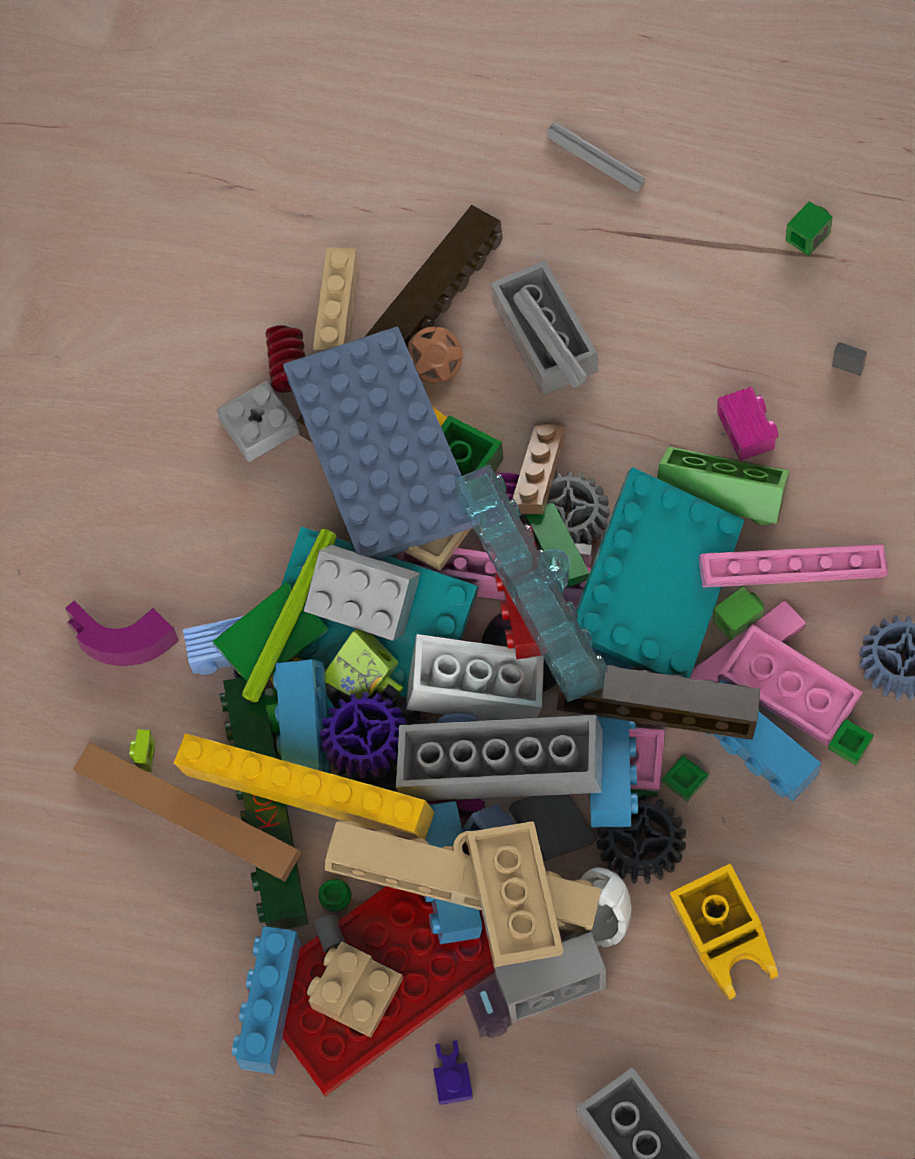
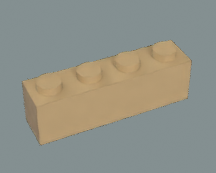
(336, 298)

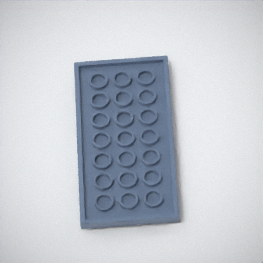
(379, 444)

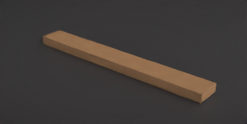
(187, 811)

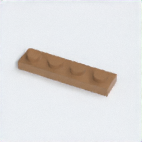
(539, 468)

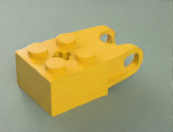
(723, 939)

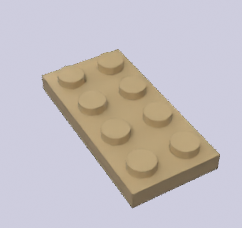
(514, 894)

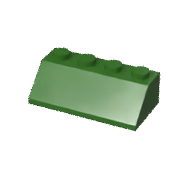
(727, 483)

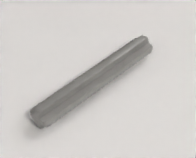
(595, 157)
(550, 338)

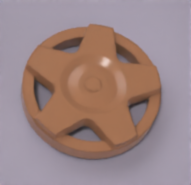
(436, 354)

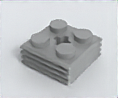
(253, 437)

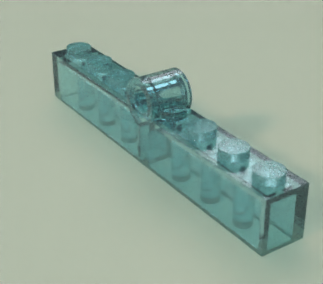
(533, 582)

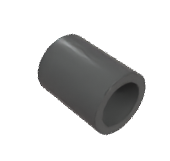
(329, 932)

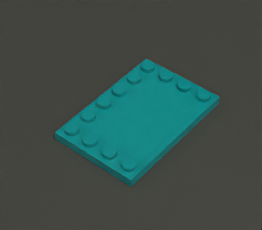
(646, 580)
(438, 610)

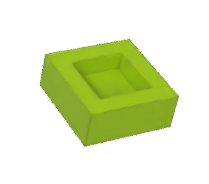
(143, 749)

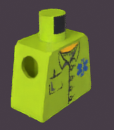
(363, 666)

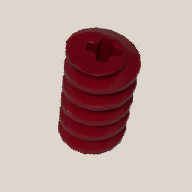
(283, 346)

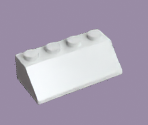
(473, 680)

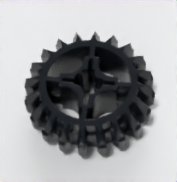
(654, 841)

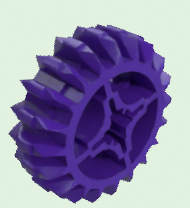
(377, 731)

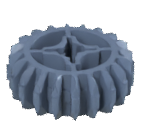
(874, 654)

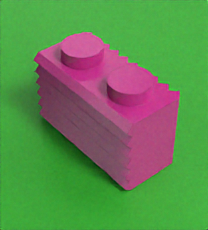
(746, 423)

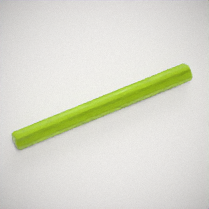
(286, 621)

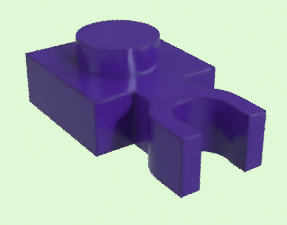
(452, 1079)

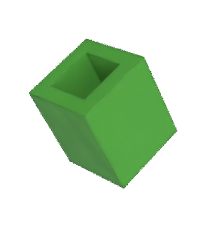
(738, 612)

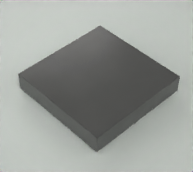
(557, 823)

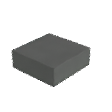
(849, 358)

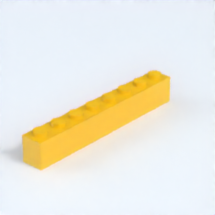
(304, 787)

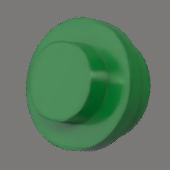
(334, 895)

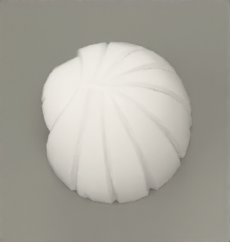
(613, 908)

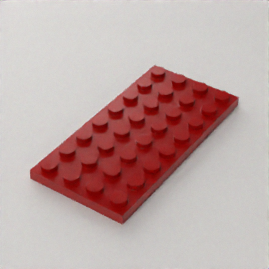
(397, 934)

